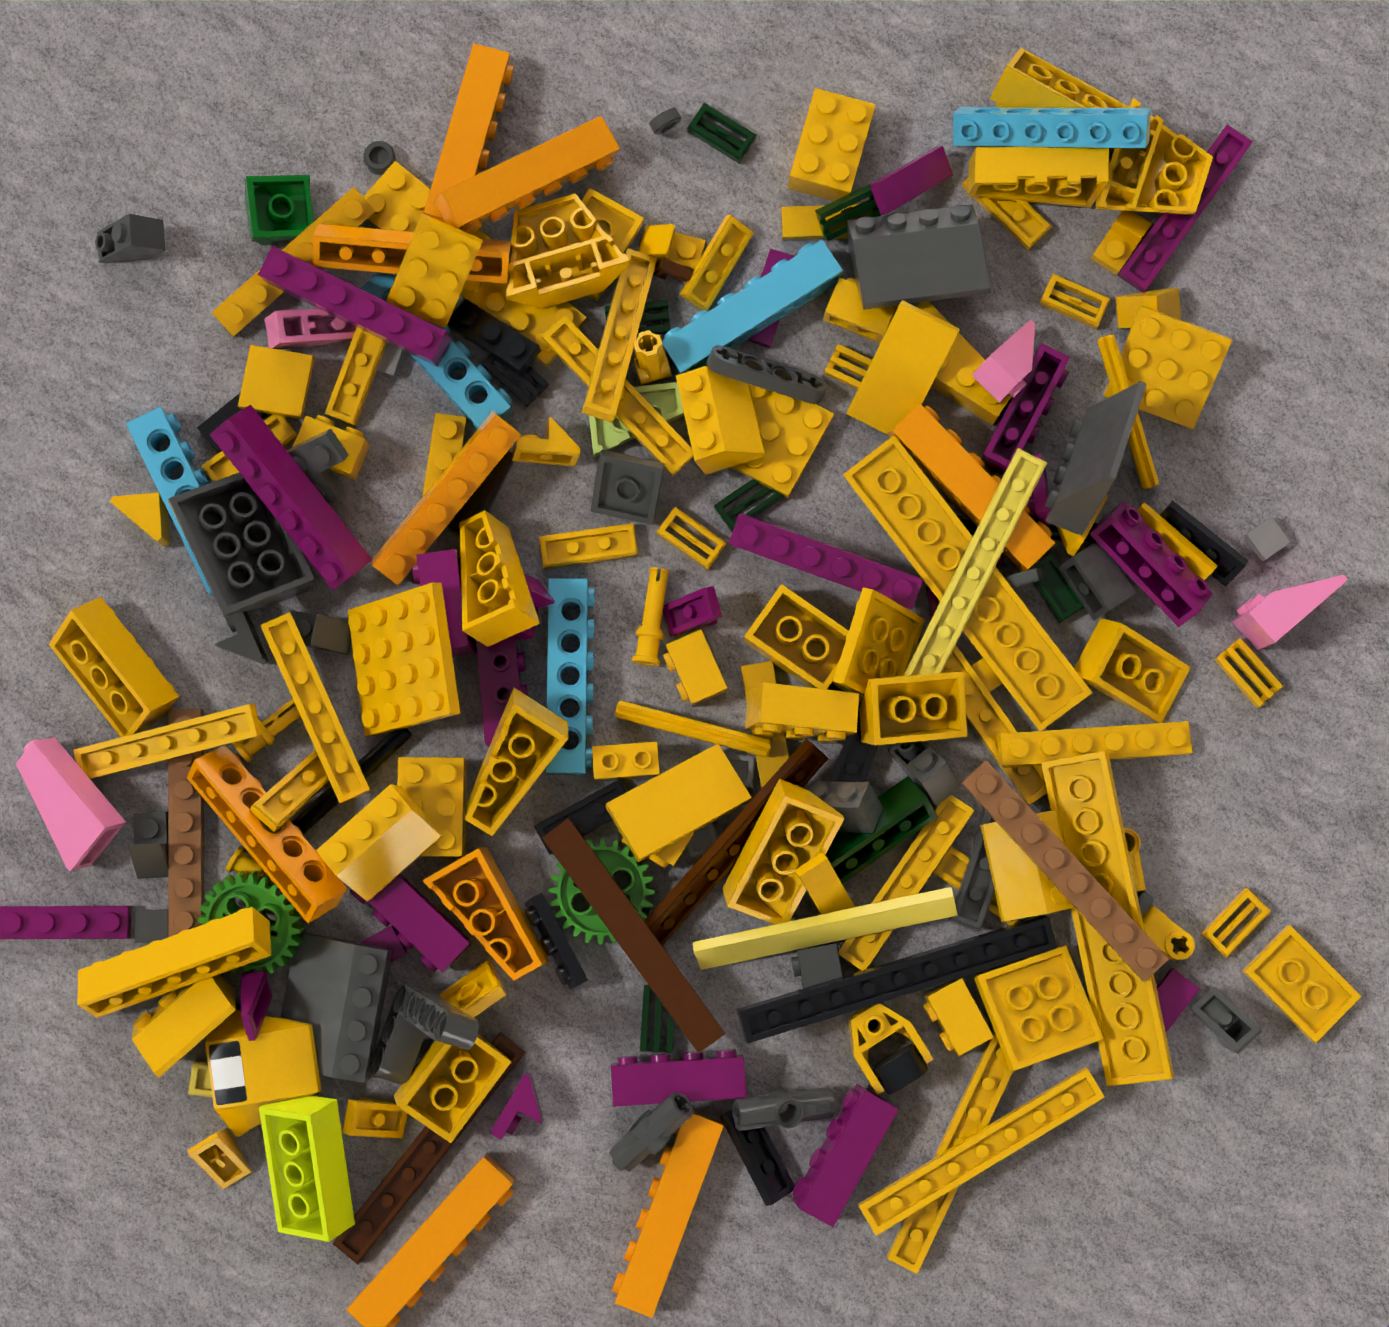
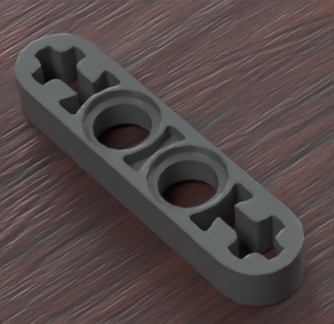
(766, 374)

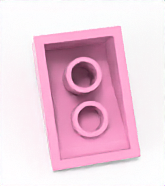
(1272, 616)

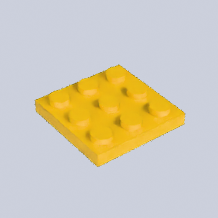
(1174, 362)
(789, 436)
(878, 641)
(1038, 1008)

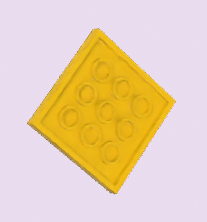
(403, 660)

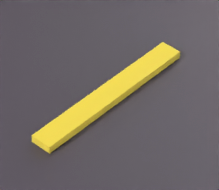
(977, 564)
(825, 928)

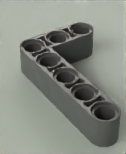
(409, 1019)

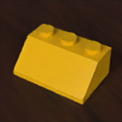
(719, 420)
(913, 708)
(379, 842)
(1017, 881)
(182, 1021)
(451, 1085)

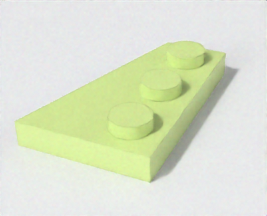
(662, 397)

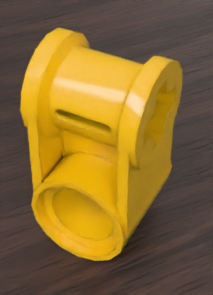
(1163, 930)

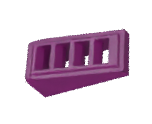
(254, 1001)

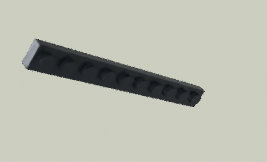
(895, 979)

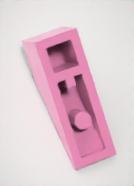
(305, 329)
(1009, 364)

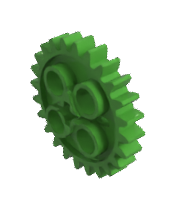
(261, 896)
(589, 921)

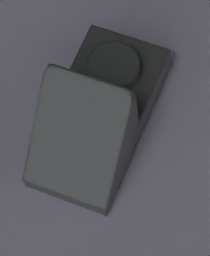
(323, 632)
(246, 642)
(150, 844)
(1226, 1021)

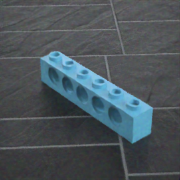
(1052, 127)
(455, 357)
(147, 433)
(567, 593)

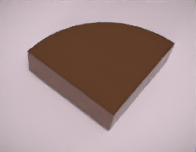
(666, 267)

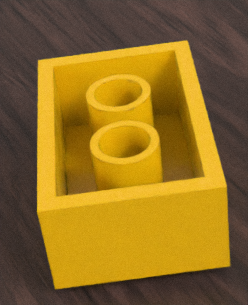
(831, 145)
(798, 638)
(801, 712)
(440, 791)

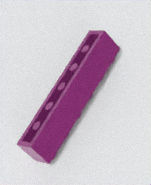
(354, 306)
(290, 496)
(824, 560)

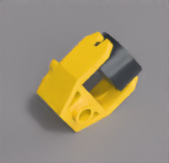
(898, 1068)

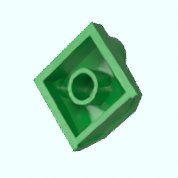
(277, 207)

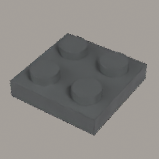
(627, 487)

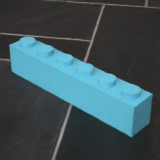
(754, 307)

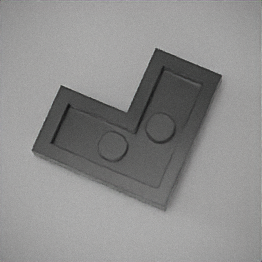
(318, 455)

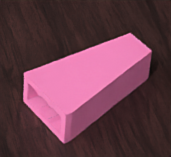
(68, 802)

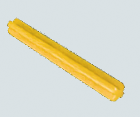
(1137, 440)
(693, 728)

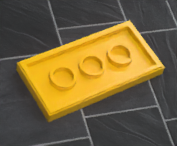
(902, 367)
(678, 802)

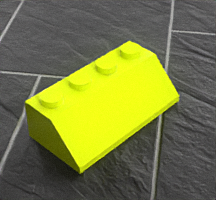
(307, 1167)

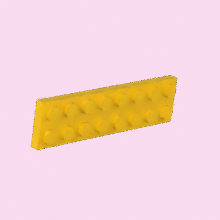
(398, 207)

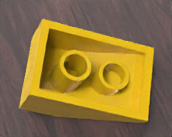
(1131, 669)

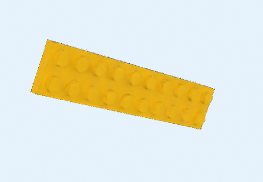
(934, 545)
(1124, 1006)

